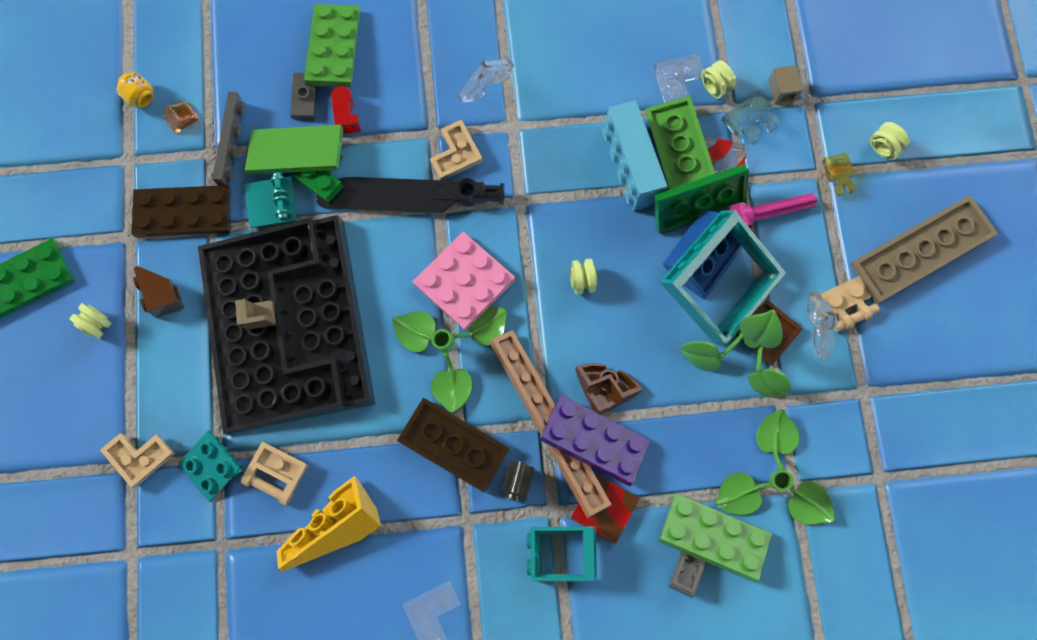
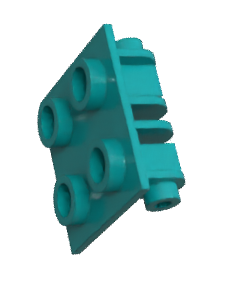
(270, 201)
(210, 465)

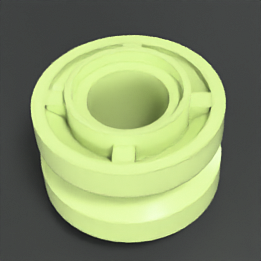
(718, 79)
(889, 140)
(583, 276)
(90, 320)

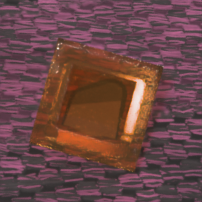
(179, 116)

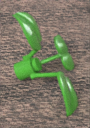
(417, 328)
(757, 331)
(740, 495)

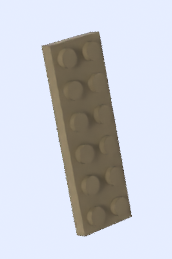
(923, 249)

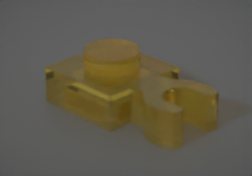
(839, 169)

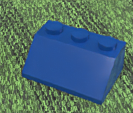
(715, 264)

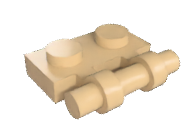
(846, 296)

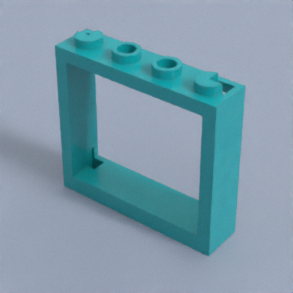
(696, 255)

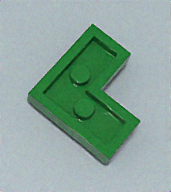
(320, 183)

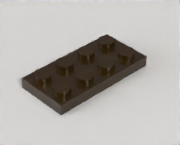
(181, 211)
(453, 445)

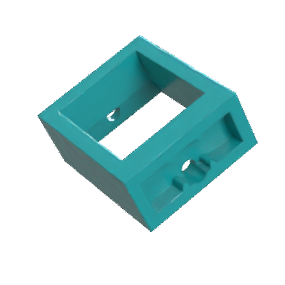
(534, 542)

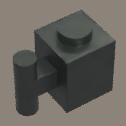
(517, 481)

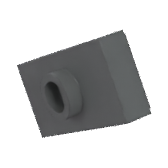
(303, 98)
(687, 574)

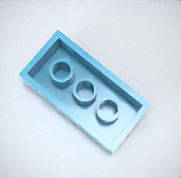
(633, 155)

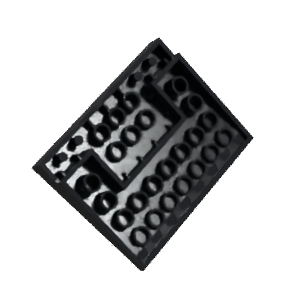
(315, 352)

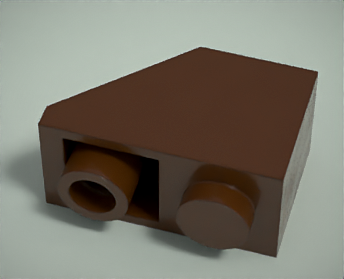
(158, 293)

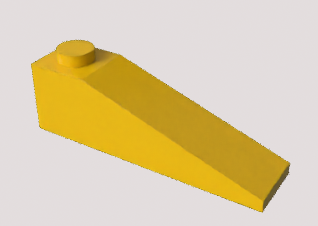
(340, 523)

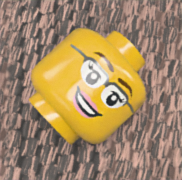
(135, 90)

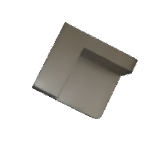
(785, 84)
(255, 314)

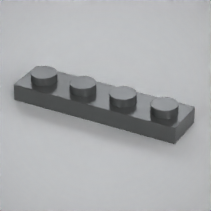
(227, 146)

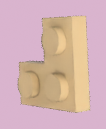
(461, 153)
(136, 464)

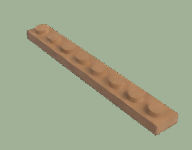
(540, 406)

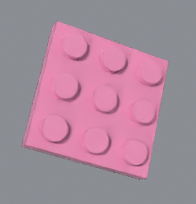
(464, 281)

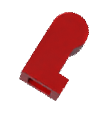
(342, 110)

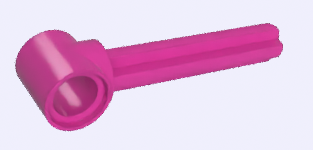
(752, 214)

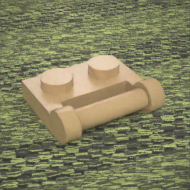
(277, 465)

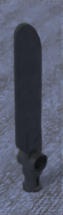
(410, 194)

